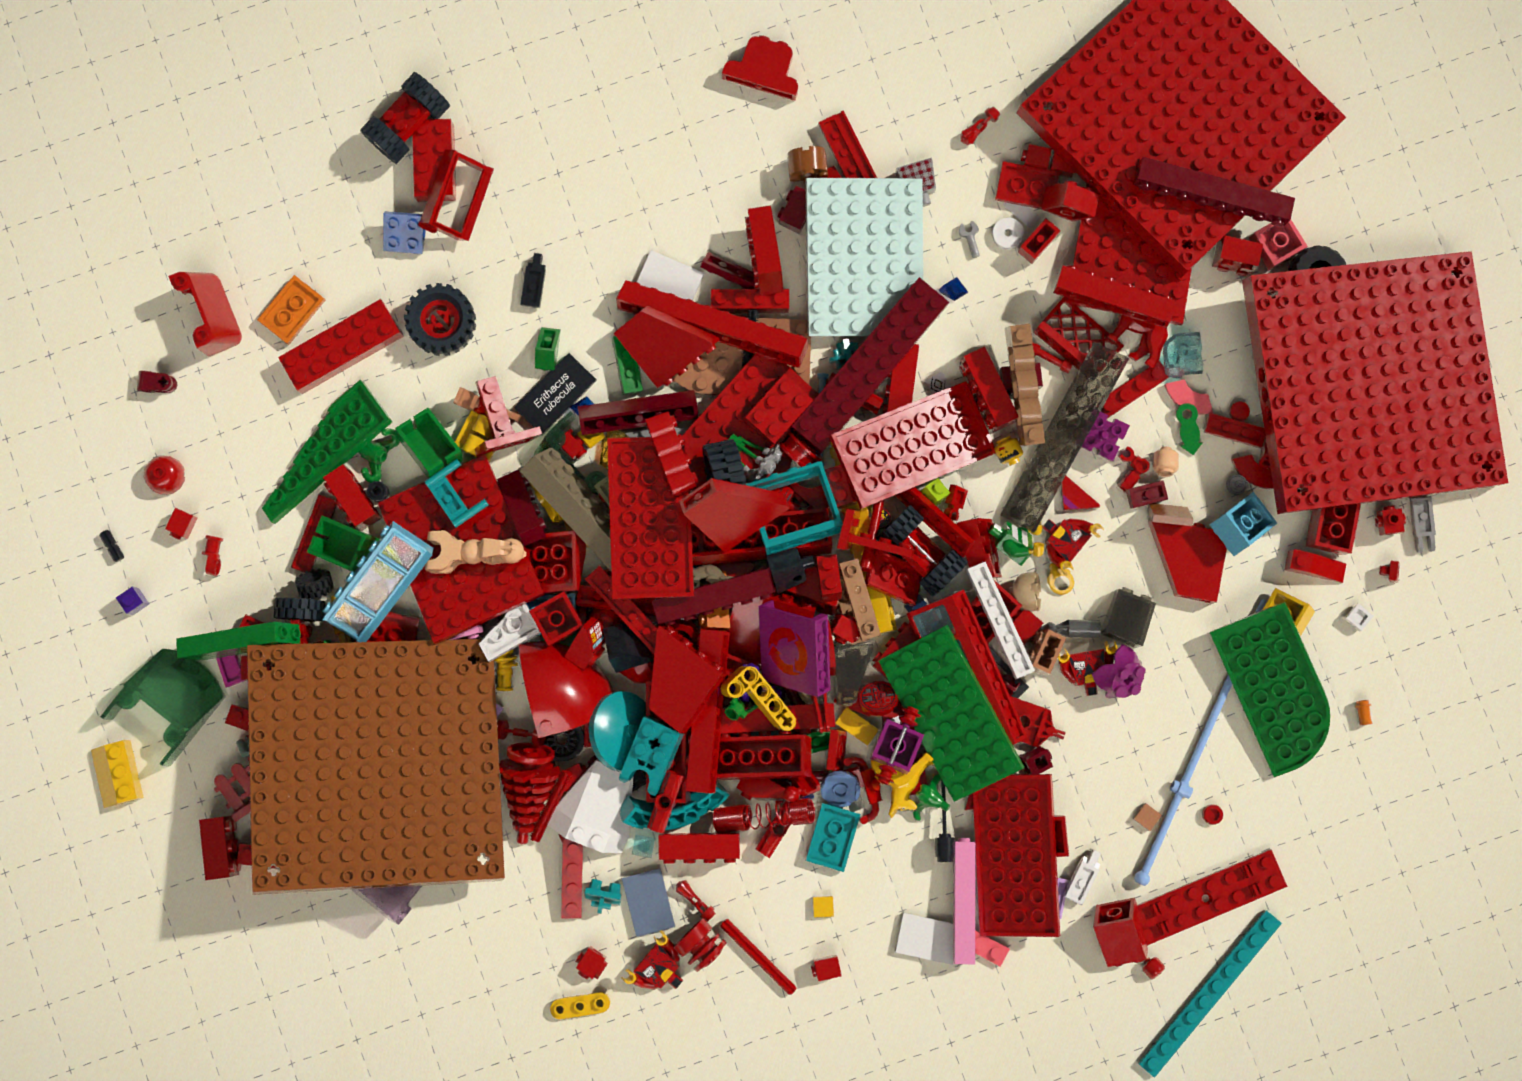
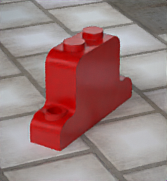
(764, 68)

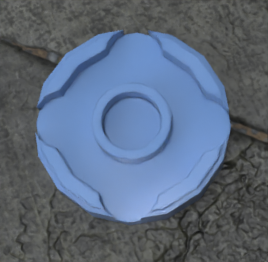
(840, 788)

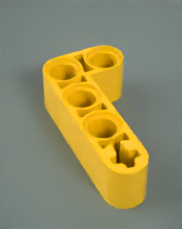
(762, 701)

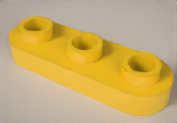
(588, 1000)

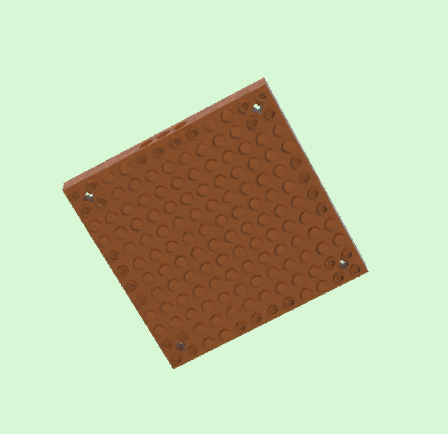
(373, 766)

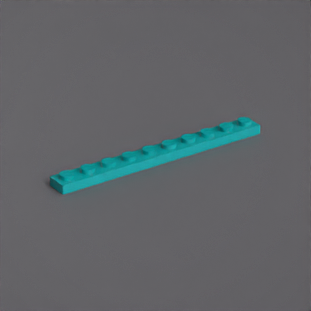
(1209, 993)

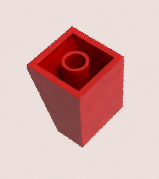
(1120, 932)

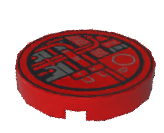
(878, 698)

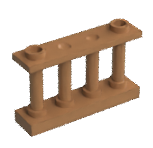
(856, 600)

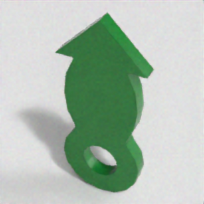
(1189, 429)

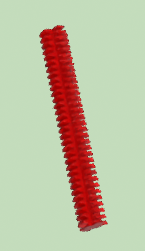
(551, 804)

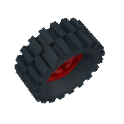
(457, 307)
(723, 462)

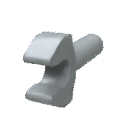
(970, 238)

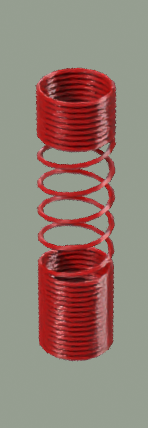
(740, 817)

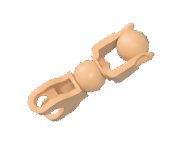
(472, 551)

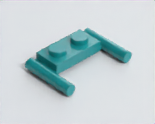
(449, 498)

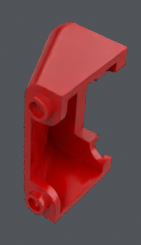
(220, 325)

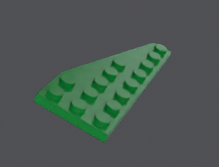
(346, 430)

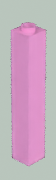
(964, 902)

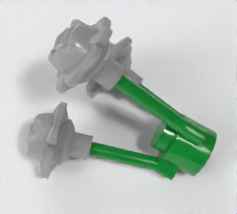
(766, 464)

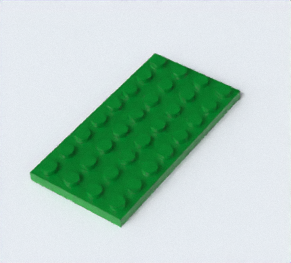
(955, 713)

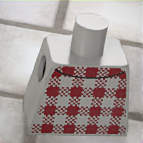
(920, 170)

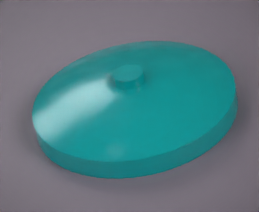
(615, 727)

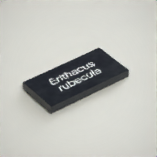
(555, 394)

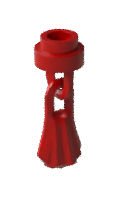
(970, 134)
(685, 890)

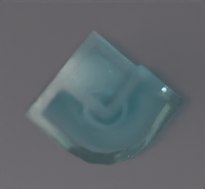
(1183, 355)

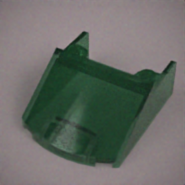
(177, 690)

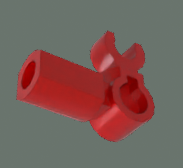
(1139, 467)

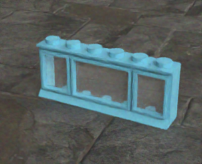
(377, 582)

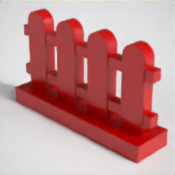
(230, 794)

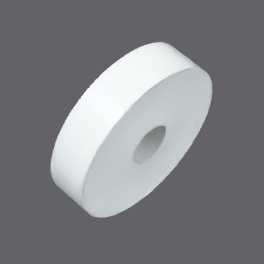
(1007, 242)

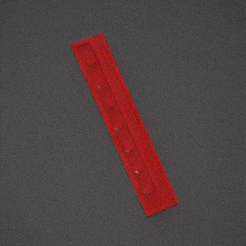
(846, 147)

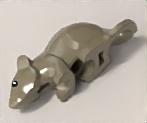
(707, 574)

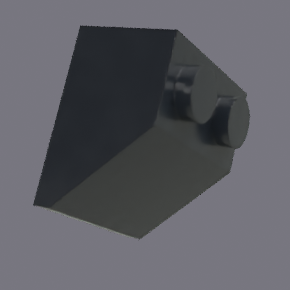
(625, 648)

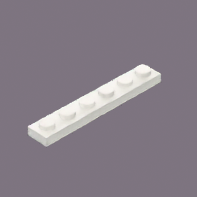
(1000, 620)

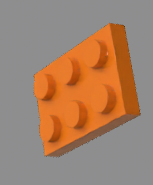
(291, 309)

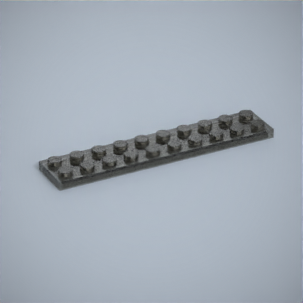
(1064, 437)

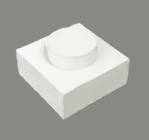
(1358, 617)

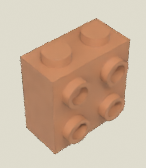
(1045, 650)

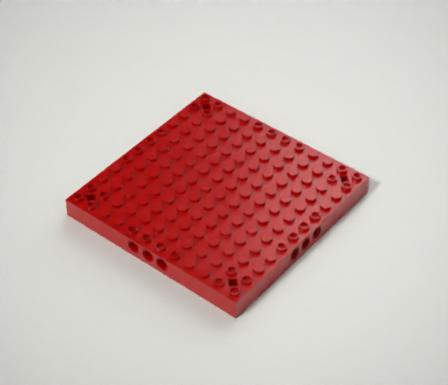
(1185, 90)
(1374, 381)

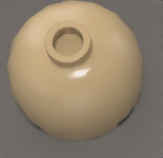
(1026, 591)

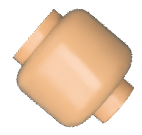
(1165, 462)

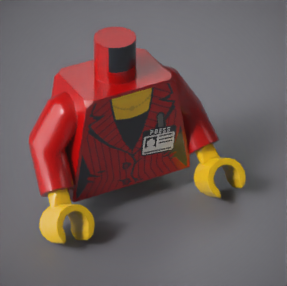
(1068, 540)
(1079, 667)
(657, 966)

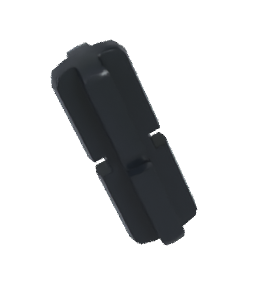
(113, 549)

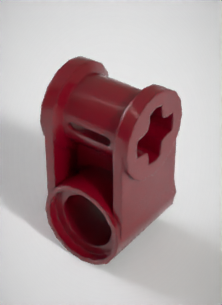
(153, 382)

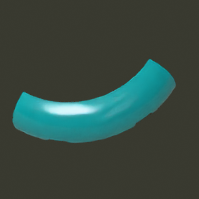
(638, 812)

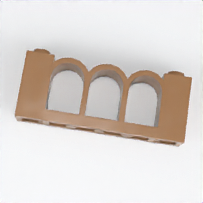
(1024, 384)

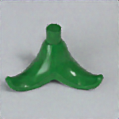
(930, 797)

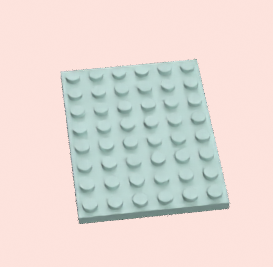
(860, 250)

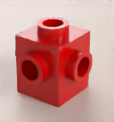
(1390, 521)

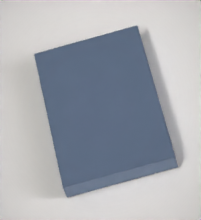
(648, 902)

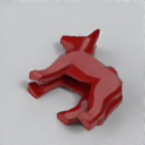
(1151, 341)

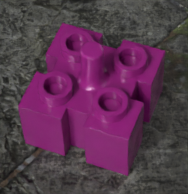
(1105, 435)

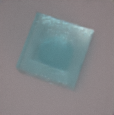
(643, 846)

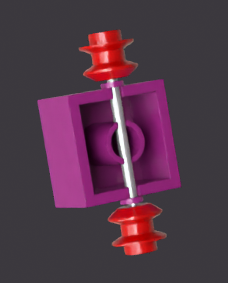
(897, 746)

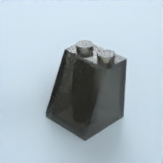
(1128, 618)
(850, 671)

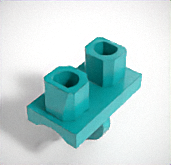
(843, 353)
(595, 893)

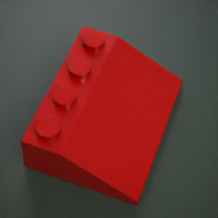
(558, 561)

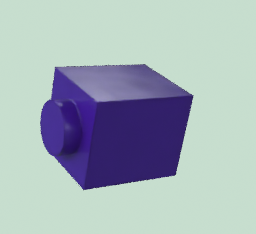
(132, 600)

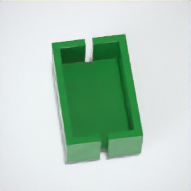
(429, 443)
(344, 545)

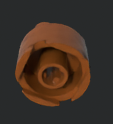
(807, 163)

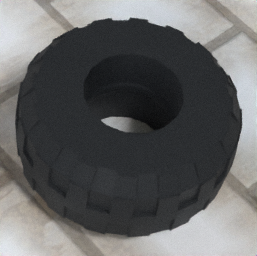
(1316, 256)

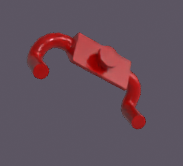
(871, 786)

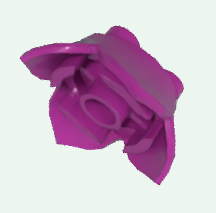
(1123, 676)

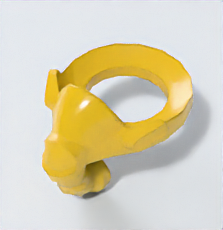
(1054, 573)

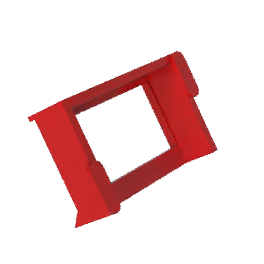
(438, 191)

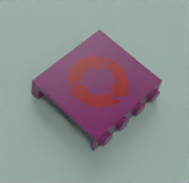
(794, 650)

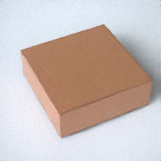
(1147, 817)

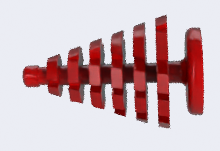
(526, 783)

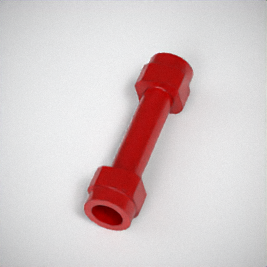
(1065, 365)

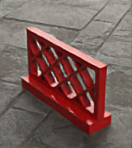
(1065, 347)

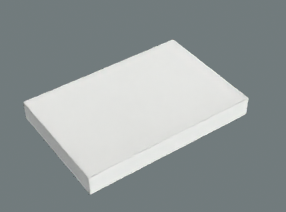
(670, 276)
(925, 938)

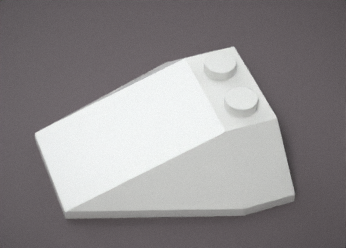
(592, 810)

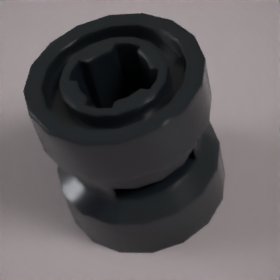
(382, 491)

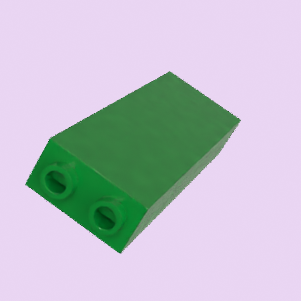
(235, 640)

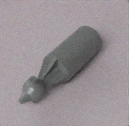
(1076, 628)

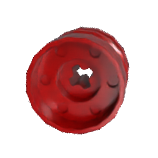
(700, 945)

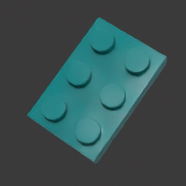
(833, 837)

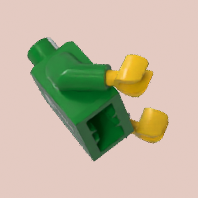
(1016, 541)

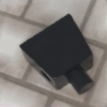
(788, 568)

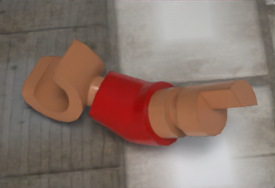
(473, 402)

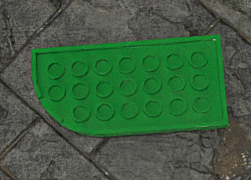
(1276, 686)

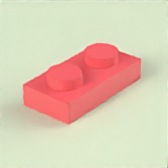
(990, 949)

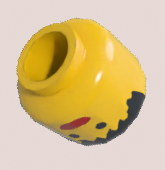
(1008, 450)

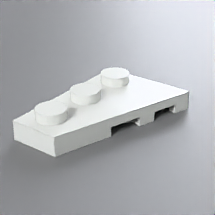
(511, 632)

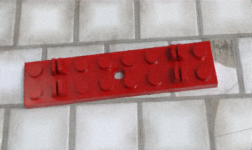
(1226, 891)

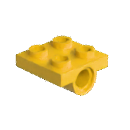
(474, 433)

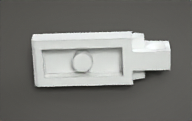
(1083, 877)

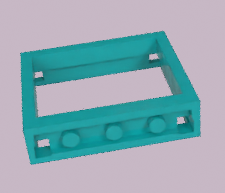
(807, 534)

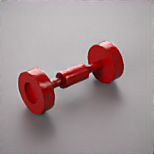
(503, 730)

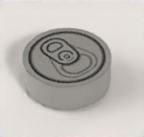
(1236, 484)

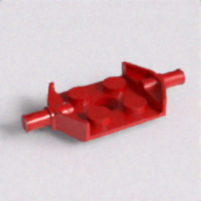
(1040, 722)

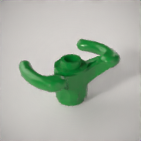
(377, 453)

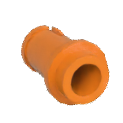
(1364, 712)

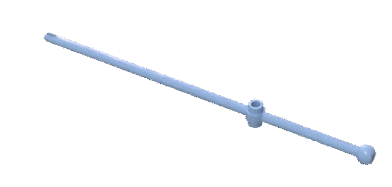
(1182, 788)

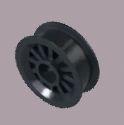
(577, 748)

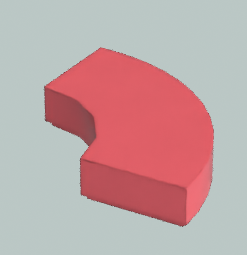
(1182, 394)

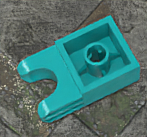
(647, 756)

